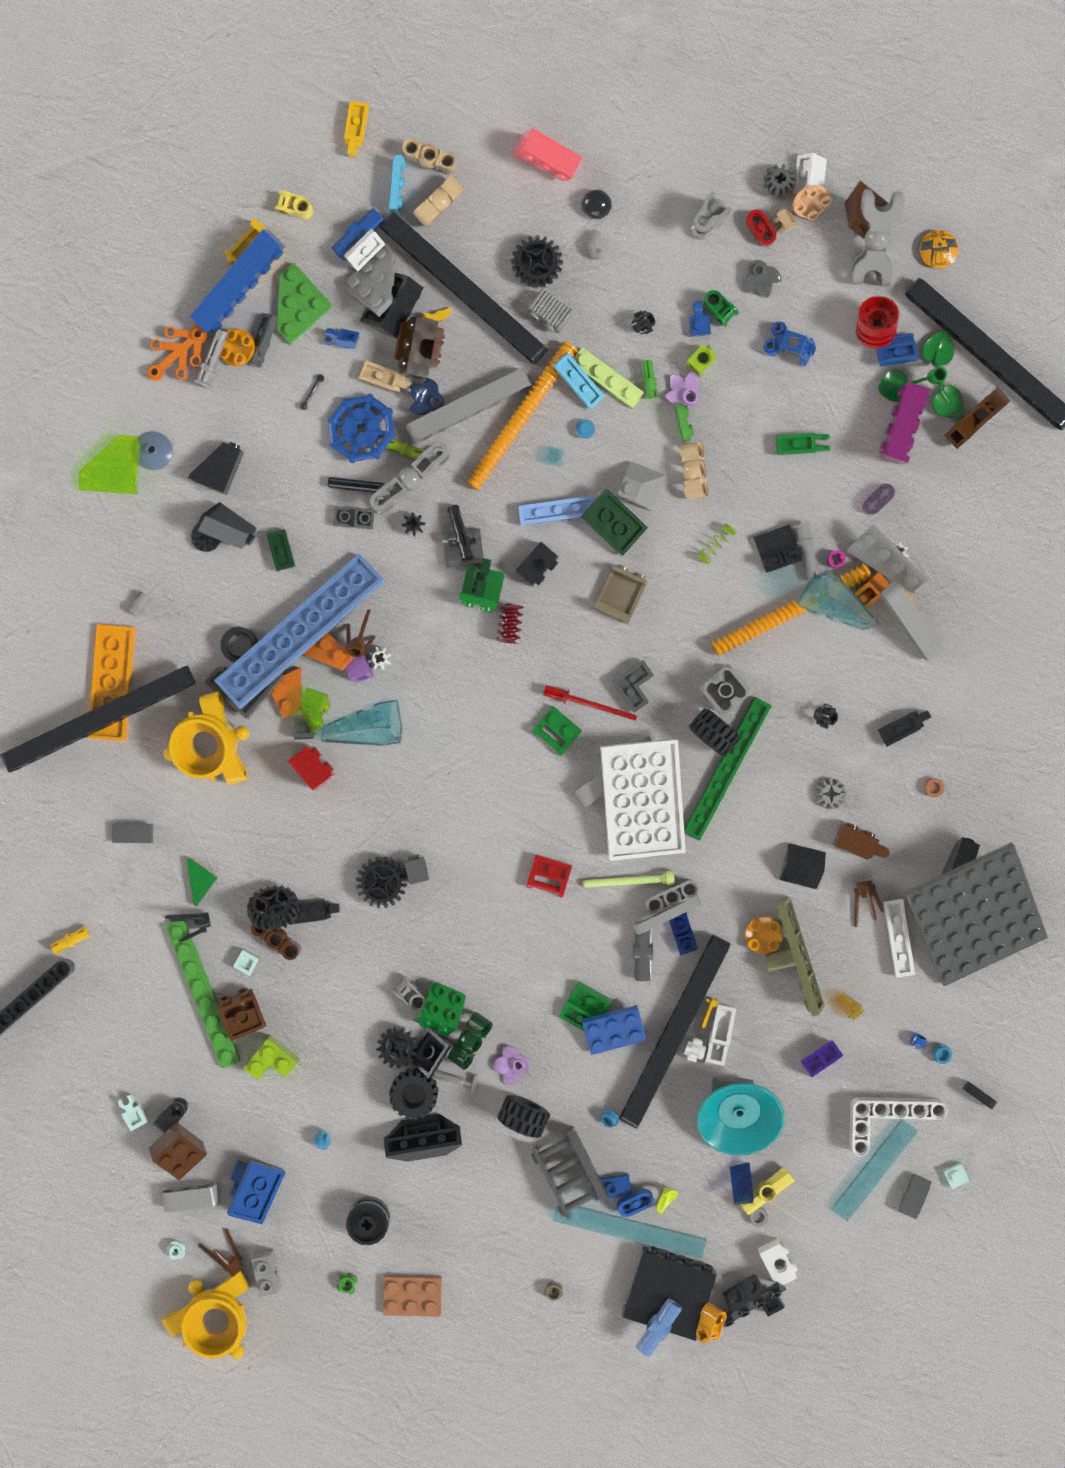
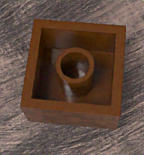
(177, 1151)

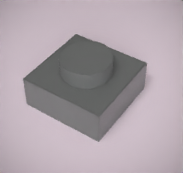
(301, 730)

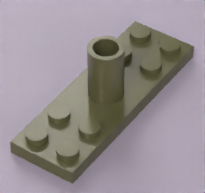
(796, 957)

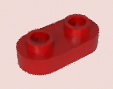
(763, 227)

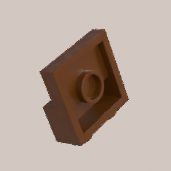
(240, 1014)

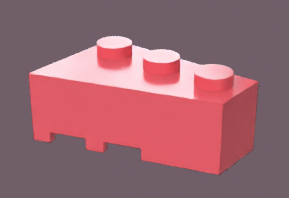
(547, 154)

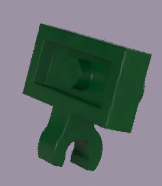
(482, 576)

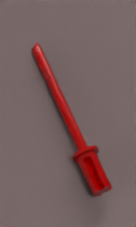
(563, 695)

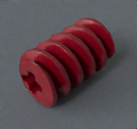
(509, 624)

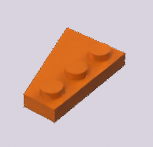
(329, 652)

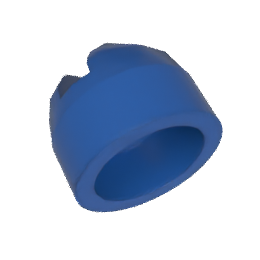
(918, 1040)

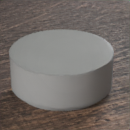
(758, 1217)

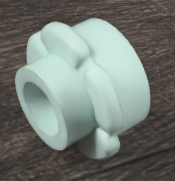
(176, 1245)

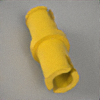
(70, 940)

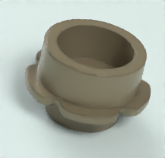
(553, 1286)

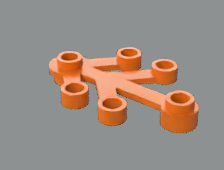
(180, 351)

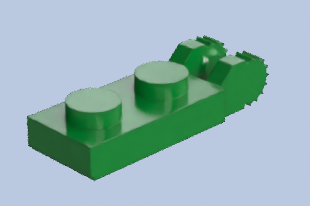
(800, 444)

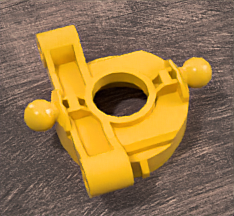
(225, 758)
(190, 1318)

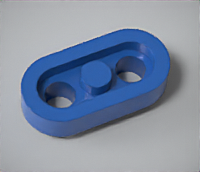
(635, 1202)

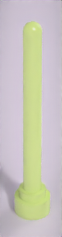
(666, 878)

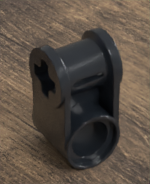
(171, 1115)

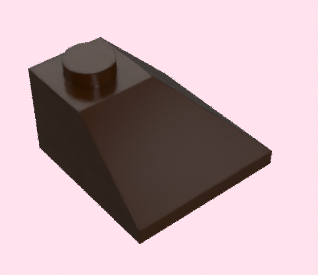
(853, 209)

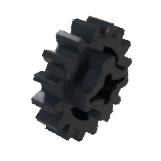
(400, 1054)

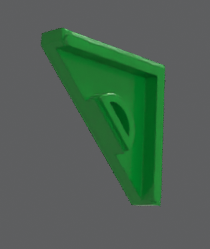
(200, 880)

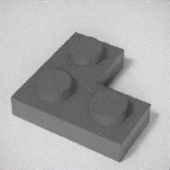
(629, 684)

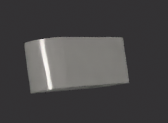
(681, 897)
(190, 1197)

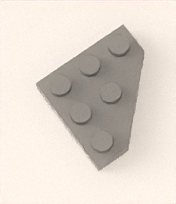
(374, 281)

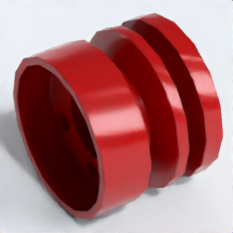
(877, 322)

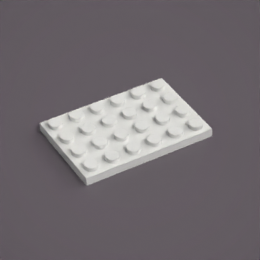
(643, 799)

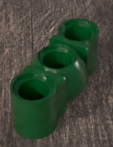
(470, 1040)

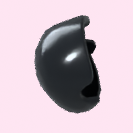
(596, 204)

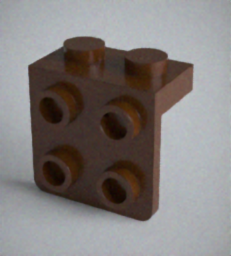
(427, 349)

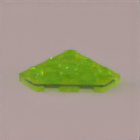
(113, 468)

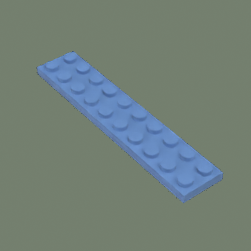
(299, 631)

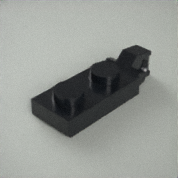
(903, 727)
(315, 911)

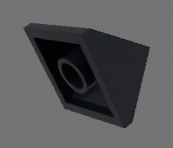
(803, 866)
(431, 1051)

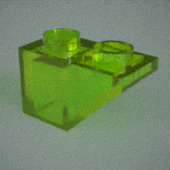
(313, 707)

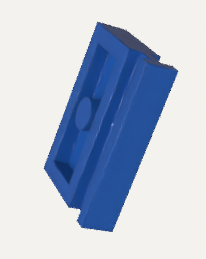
(900, 351)

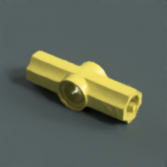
(776, 1182)

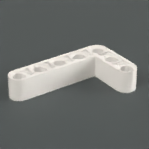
(887, 1113)

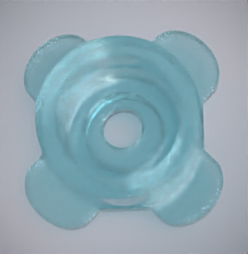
(554, 451)

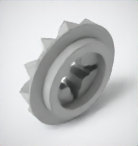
(823, 787)

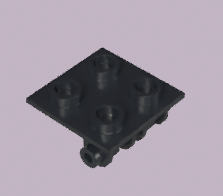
(778, 548)

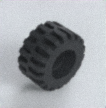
(714, 732)
(409, 1109)
(523, 1116)

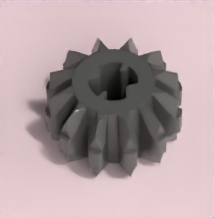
(771, 180)

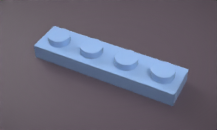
(554, 510)

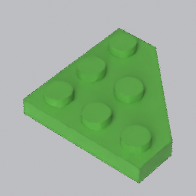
(298, 304)

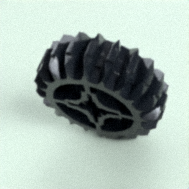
(543, 266)
(386, 890)
(274, 913)

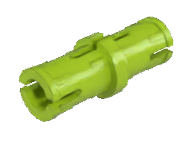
(404, 449)

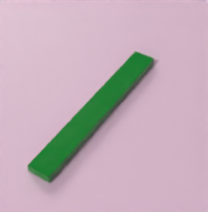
(726, 769)

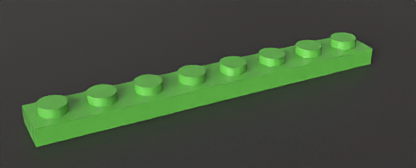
(202, 993)

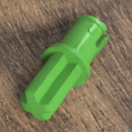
(649, 379)

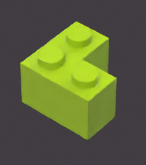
(271, 1054)

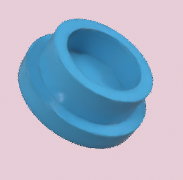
(585, 429)
(942, 1054)
(609, 1118)
(322, 1140)

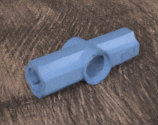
(658, 1327)

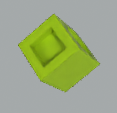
(695, 365)

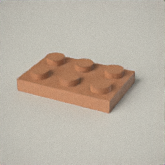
(412, 1295)

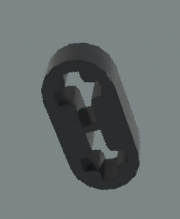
(979, 1095)

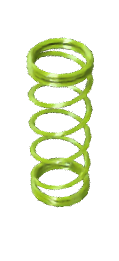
(728, 529)

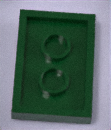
(614, 522)

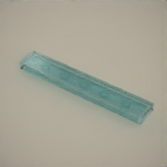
(874, 1169)

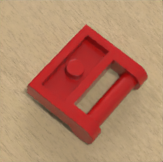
(549, 869)

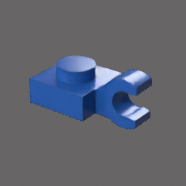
(699, 323)
(344, 338)
(237, 1175)

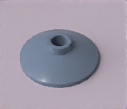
(162, 452)

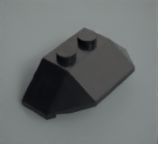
(422, 1138)

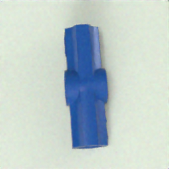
(356, 231)

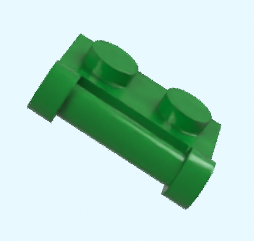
(561, 726)

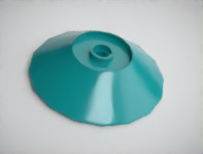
(740, 1119)

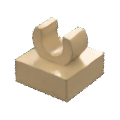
(787, 219)

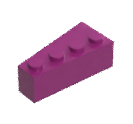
(904, 423)

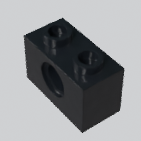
(540, 553)

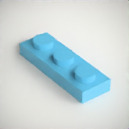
(578, 381)

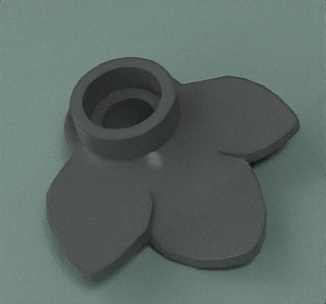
(763, 281)

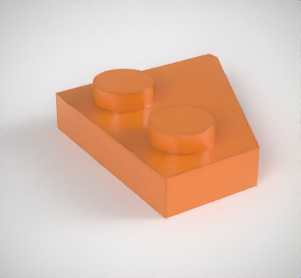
(288, 693)

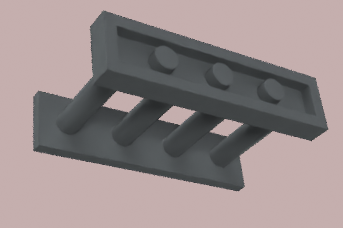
(579, 1157)

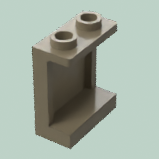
(620, 593)

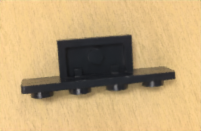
(748, 1296)

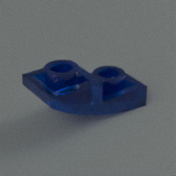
(683, 934)

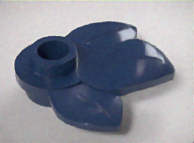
(423, 395)

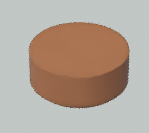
(933, 787)

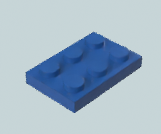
(613, 1029)
(256, 1192)

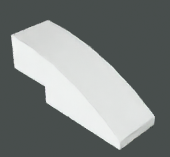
(720, 1036)

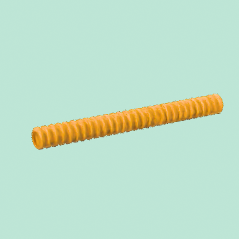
(518, 419)
(779, 616)

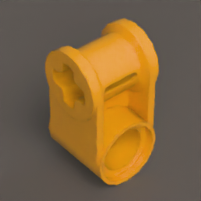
(710, 1323)

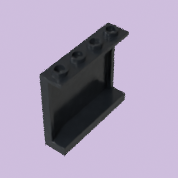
(665, 1277)

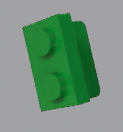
(491, 594)
(441, 1009)

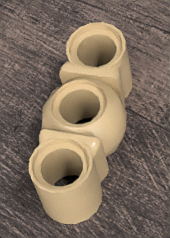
(421, 150)
(438, 201)
(694, 470)

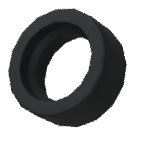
(227, 636)

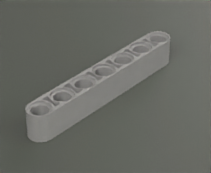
(468, 406)

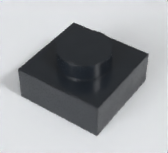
(773, 1306)

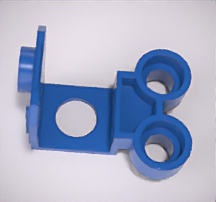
(805, 347)

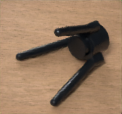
(201, 920)

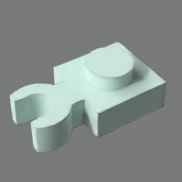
(134, 1114)

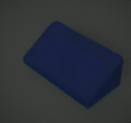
(742, 1184)

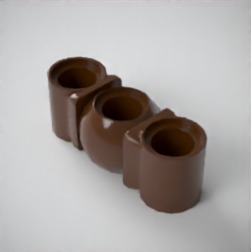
(280, 947)

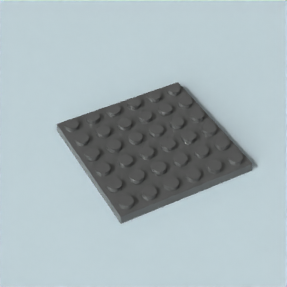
(977, 914)

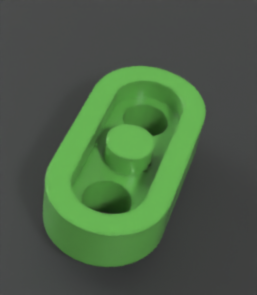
(685, 430)

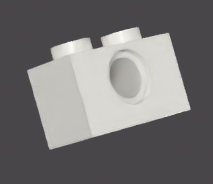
(770, 1253)

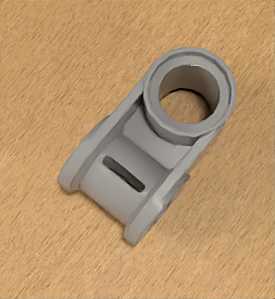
(409, 993)

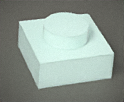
(246, 962)
(956, 1175)

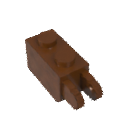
(859, 843)

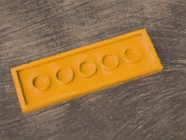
(112, 673)

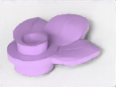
(683, 387)
(507, 1065)

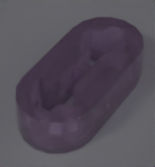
(875, 496)

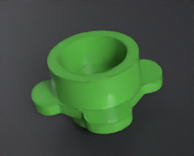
(342, 1287)

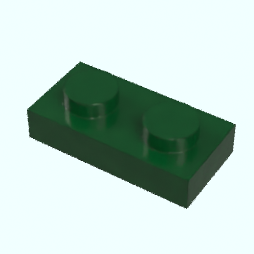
(281, 550)

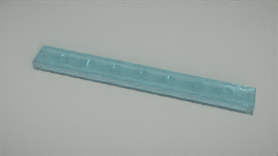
(634, 1231)

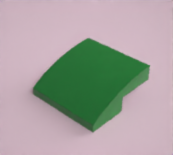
(582, 1004)

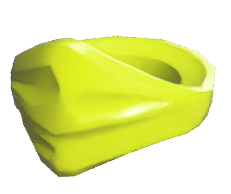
(666, 1198)

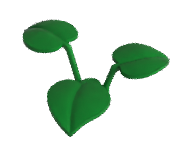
(940, 352)

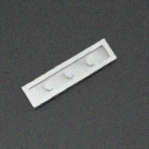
(899, 938)

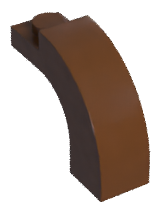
(977, 417)

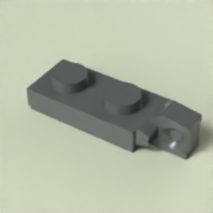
(262, 337)

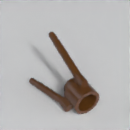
(356, 646)
(866, 889)
(231, 1263)

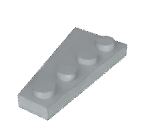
(885, 558)

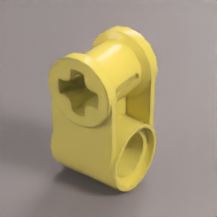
(290, 204)

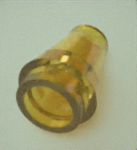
(850, 1007)

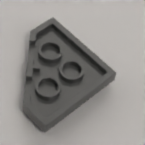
(248, 710)

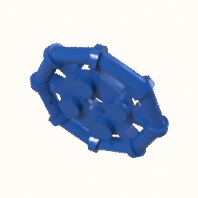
(350, 428)

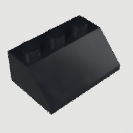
(405, 295)

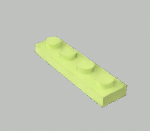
(608, 378)

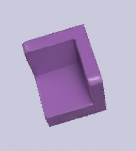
(359, 669)

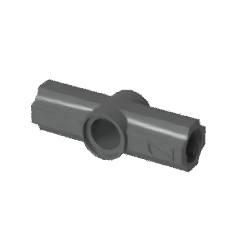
(643, 955)

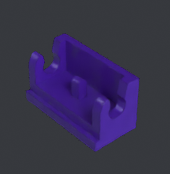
(822, 1058)

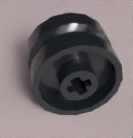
(378, 1216)

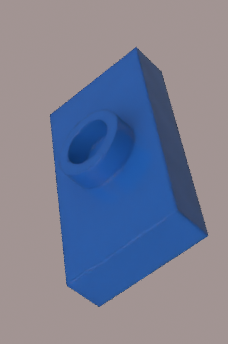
(617, 1186)

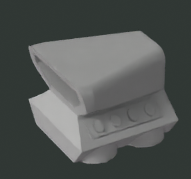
(725, 690)

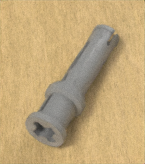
(208, 367)
(805, 542)

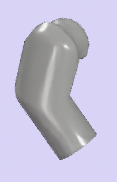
(592, 245)

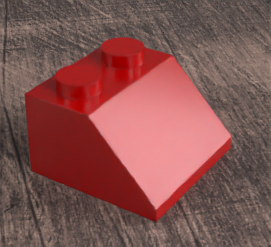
(311, 767)

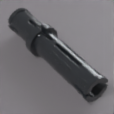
(462, 540)

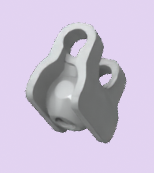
(711, 216)

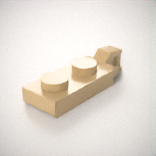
(383, 377)

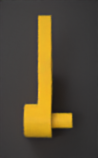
(439, 315)
(713, 1004)

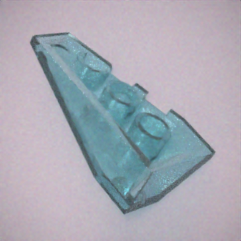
(831, 596)
(373, 727)

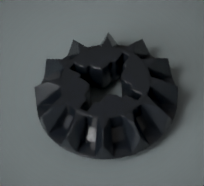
(202, 545)

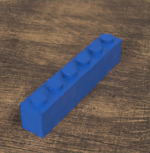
(237, 281)

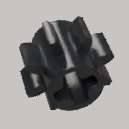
(643, 322)
(417, 527)
(825, 716)

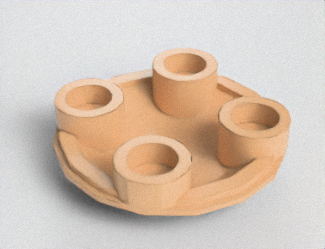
(811, 201)

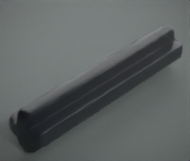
(356, 485)

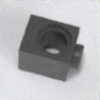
(416, 869)

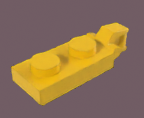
(356, 126)

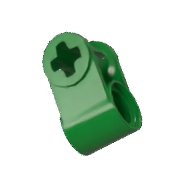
(721, 308)

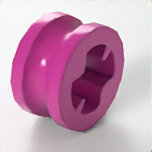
(841, 556)

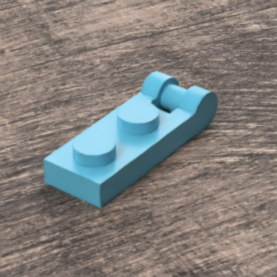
(397, 184)

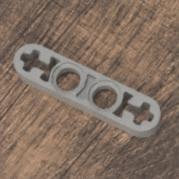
(666, 915)

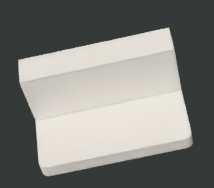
(809, 171)
(364, 250)

